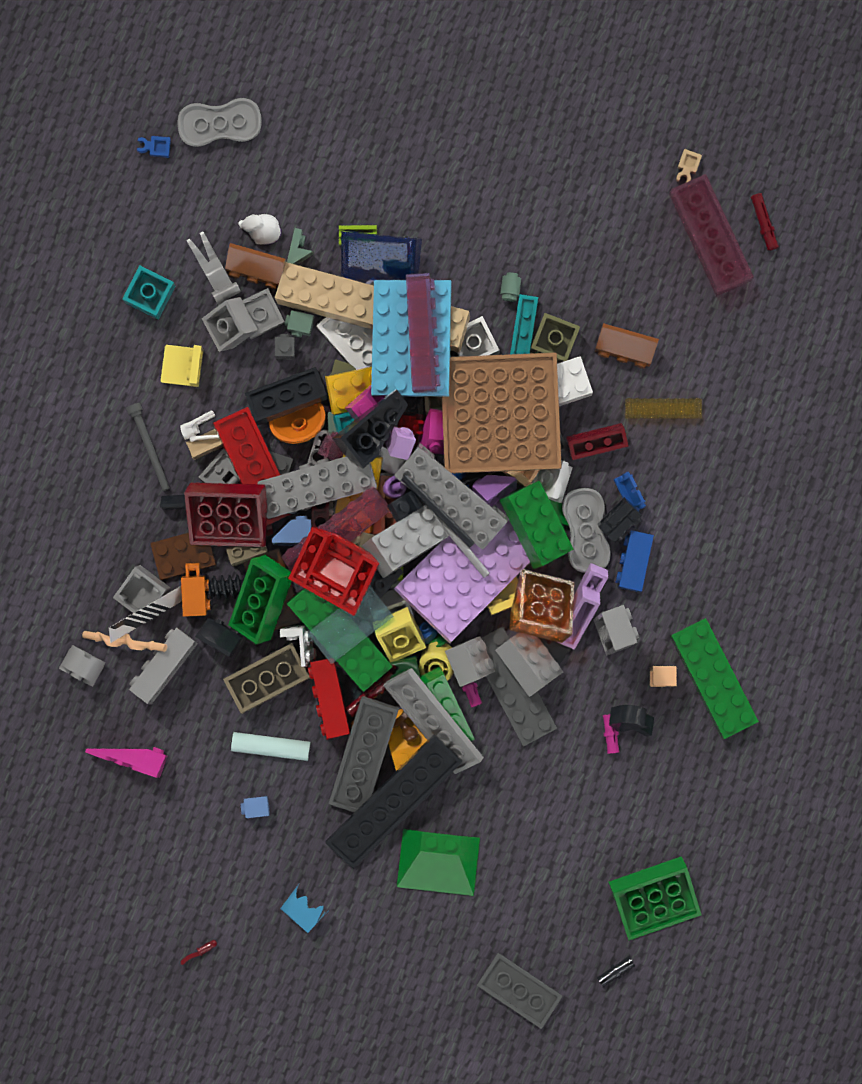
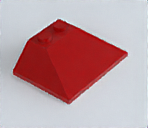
(334, 569)

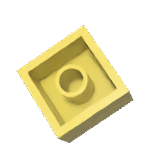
(400, 636)

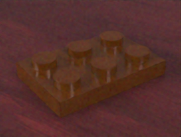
(176, 551)

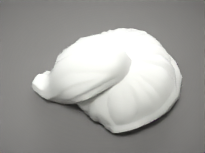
(262, 228)

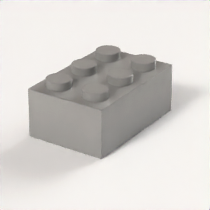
(529, 662)

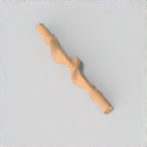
(132, 644)

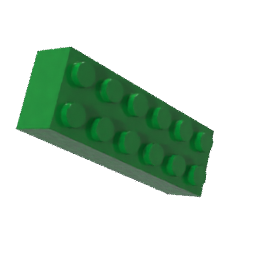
(362, 662)
(714, 679)

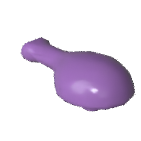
(394, 488)

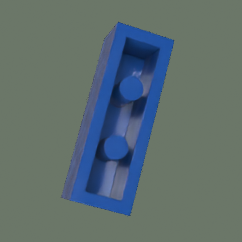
(634, 561)

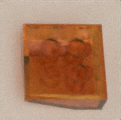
(543, 606)

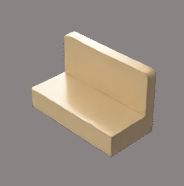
(203, 447)

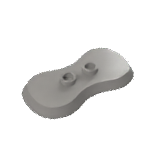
(204, 123)
(583, 512)

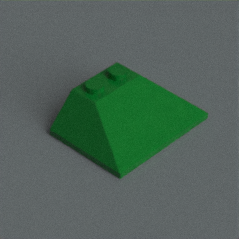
(438, 862)

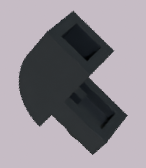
(404, 506)
(631, 718)

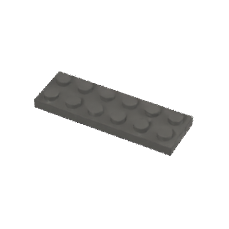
(526, 714)
(363, 754)

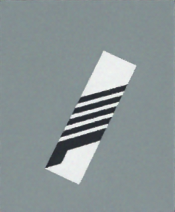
(145, 614)

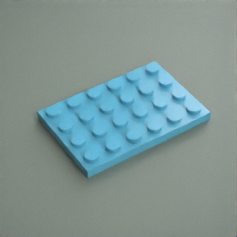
(391, 338)

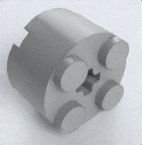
(82, 665)

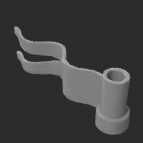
(215, 272)

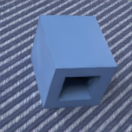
(255, 807)

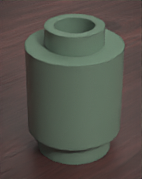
(510, 287)

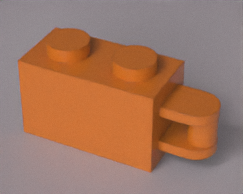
(194, 592)

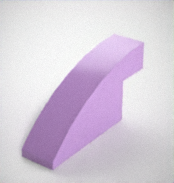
(586, 602)

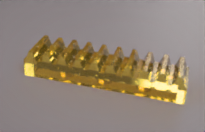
(663, 408)

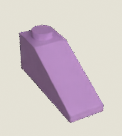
(400, 442)

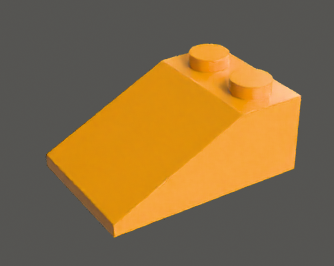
(400, 748)

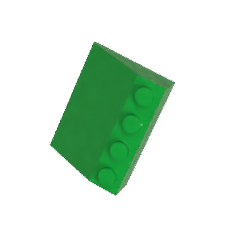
(655, 898)

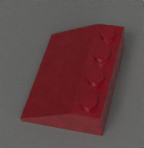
(226, 514)

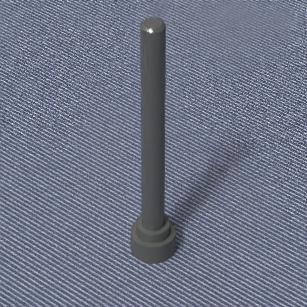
(136, 411)

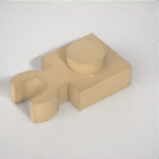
(688, 164)

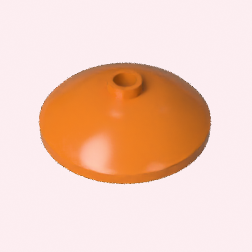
(311, 422)

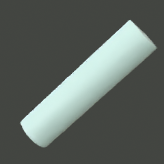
(270, 746)

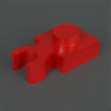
(411, 423)

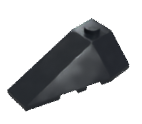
(367, 433)

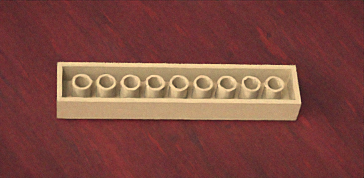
(344, 299)

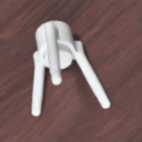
(191, 429)

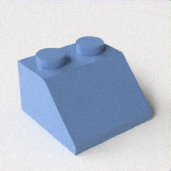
(293, 532)

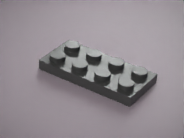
(519, 990)

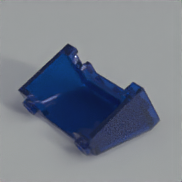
(378, 256)

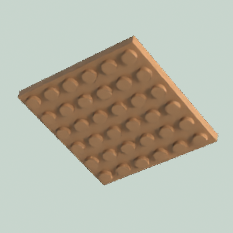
(502, 414)

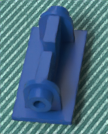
(626, 487)

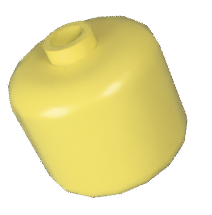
(435, 657)

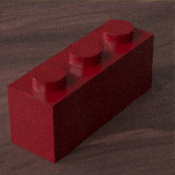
(597, 441)

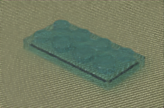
(344, 631)

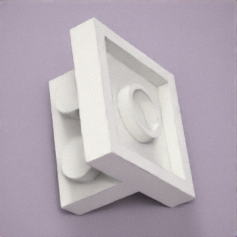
(555, 481)

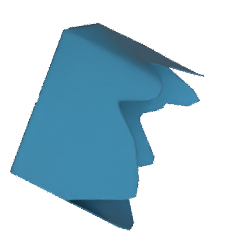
(299, 912)

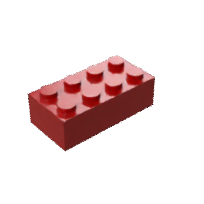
(330, 699)

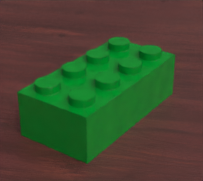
(536, 524)
(260, 599)

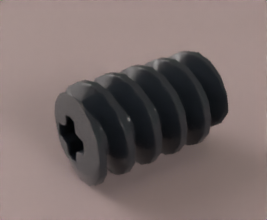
(225, 586)

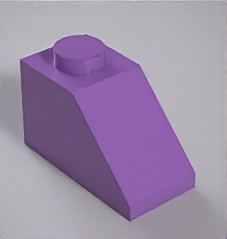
(494, 488)

